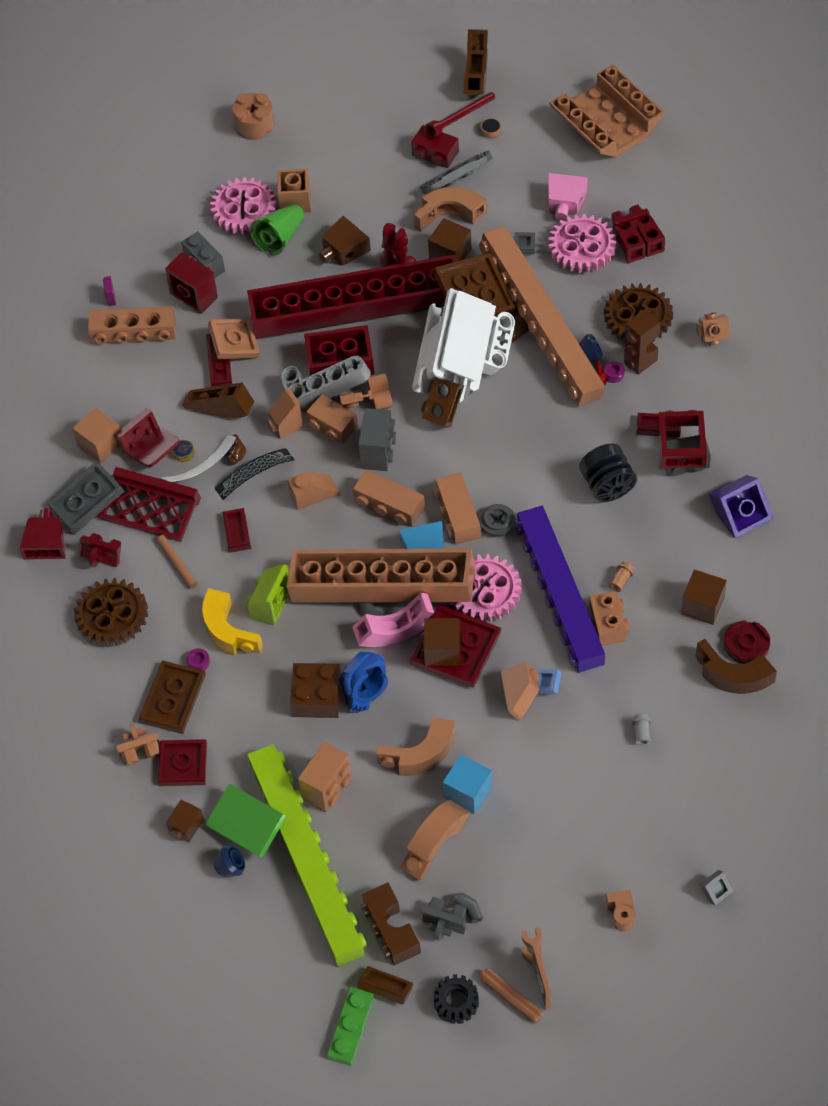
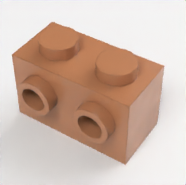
(608, 617)

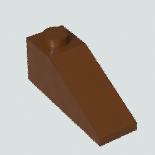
(222, 401)

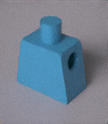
(423, 537)

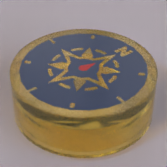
(184, 451)

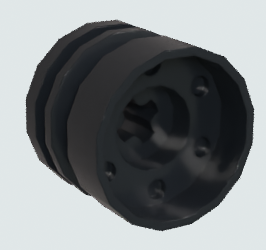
(608, 472)

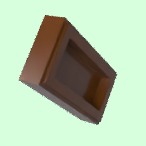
(385, 985)

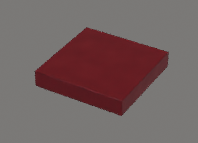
(182, 762)

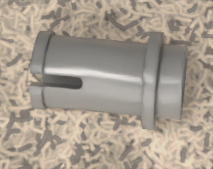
(641, 724)

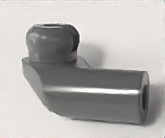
(470, 904)

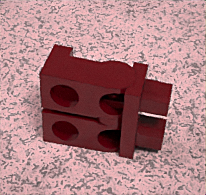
(637, 233)

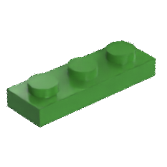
(350, 1026)

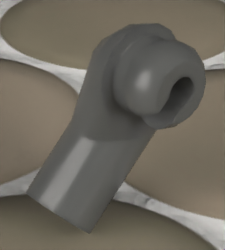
(367, 608)

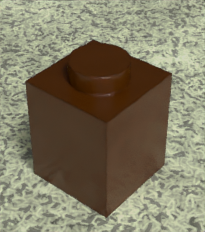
(184, 821)

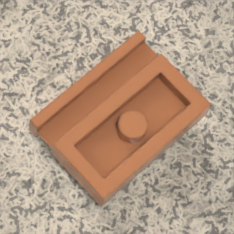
(353, 398)

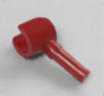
(601, 374)

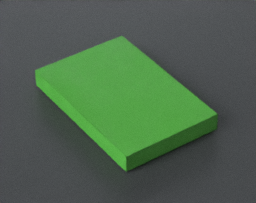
(245, 820)

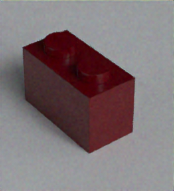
(437, 150)

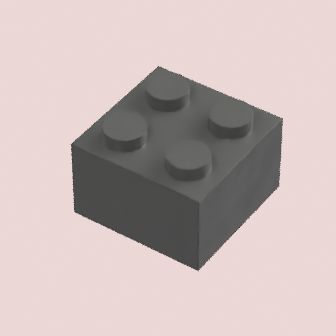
(377, 439)

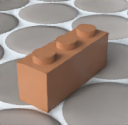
(388, 498)
(457, 508)

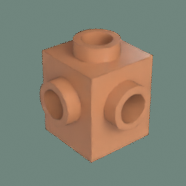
(720, 328)

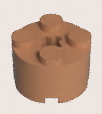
(253, 115)

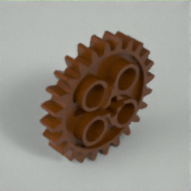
(626, 305)
(111, 612)

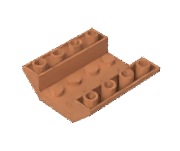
(611, 113)

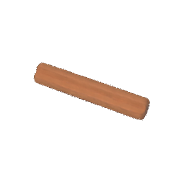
(511, 995)

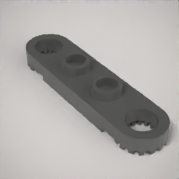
(463, 169)

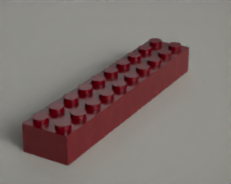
(346, 297)

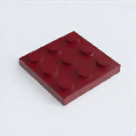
(476, 645)

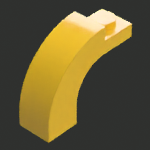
(227, 638)

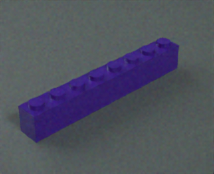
(560, 589)

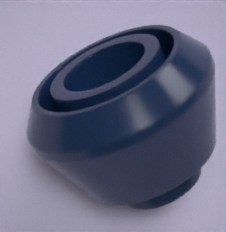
(591, 348)
(229, 862)

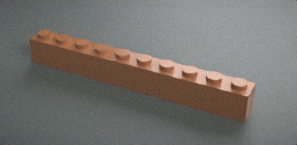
(543, 318)

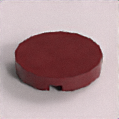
(746, 641)

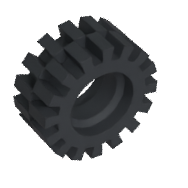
(456, 1013)

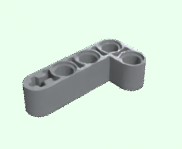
(349, 371)

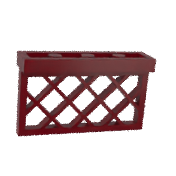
(158, 488)

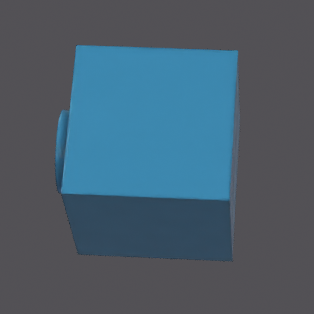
(467, 783)

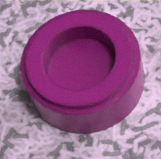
(614, 371)
(198, 659)

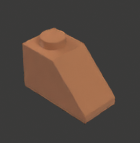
(285, 415)
(311, 488)
(520, 688)

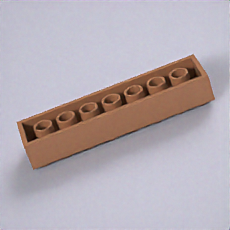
(381, 575)

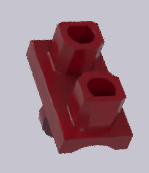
(100, 551)

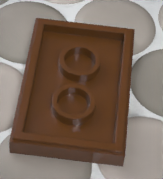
(172, 697)

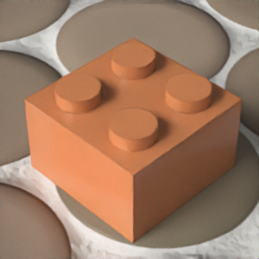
(325, 777)

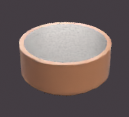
(491, 127)

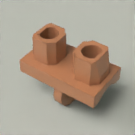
(148, 742)

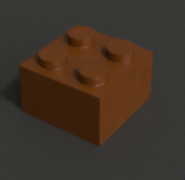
(315, 690)

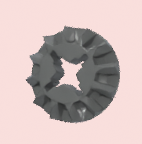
(497, 511)

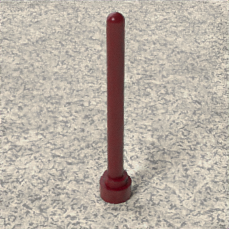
(435, 128)

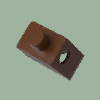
(344, 242)

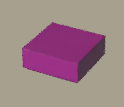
(109, 291)

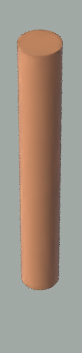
(177, 562)

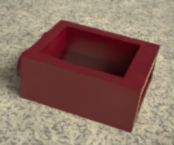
(682, 456)

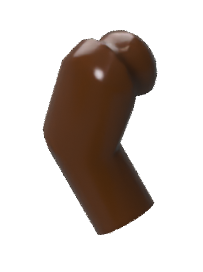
(237, 452)

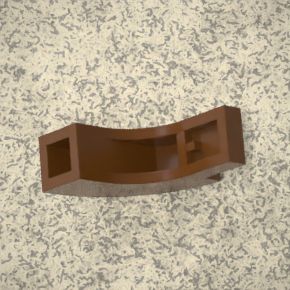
(476, 62)
(734, 677)

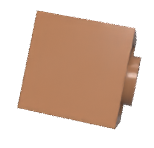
(294, 188)
(97, 435)

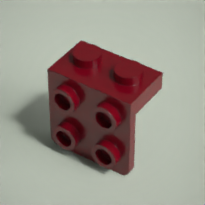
(145, 440)

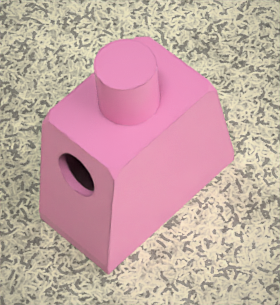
(566, 194)

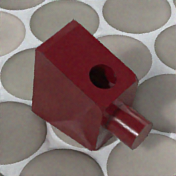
(43, 537)

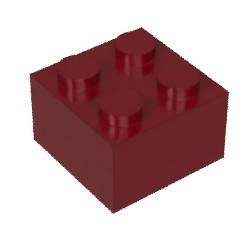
(191, 282)

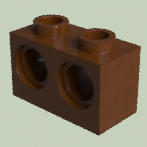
(447, 403)

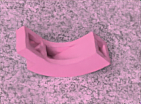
(396, 627)

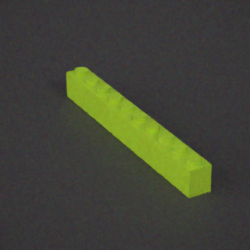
(306, 856)

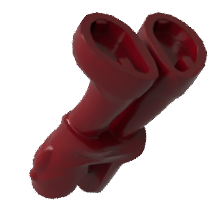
(394, 246)

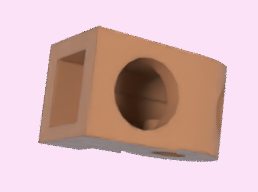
(380, 391)
(623, 909)

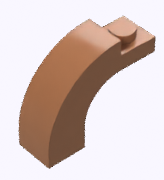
(450, 201)
(424, 755)
(432, 834)

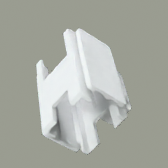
(462, 343)

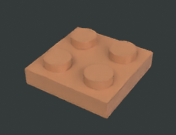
(233, 338)

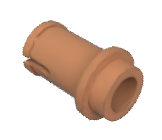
(624, 571)

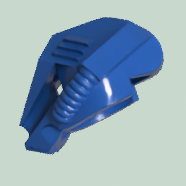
(367, 671)

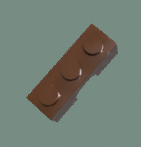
(639, 349)
(398, 942)

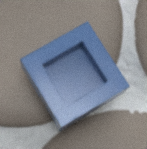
(549, 681)

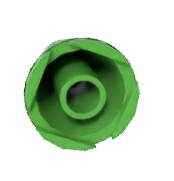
(277, 228)

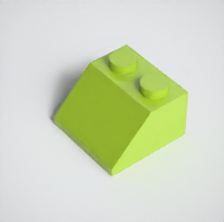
(269, 595)

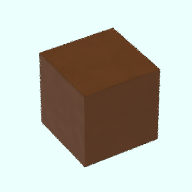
(450, 240)
(703, 597)
(441, 641)

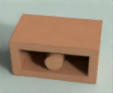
(332, 419)

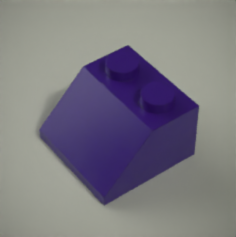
(741, 505)

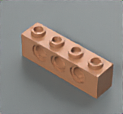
(132, 324)

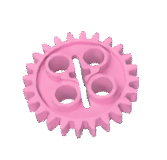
(228, 204)
(582, 243)
(501, 597)

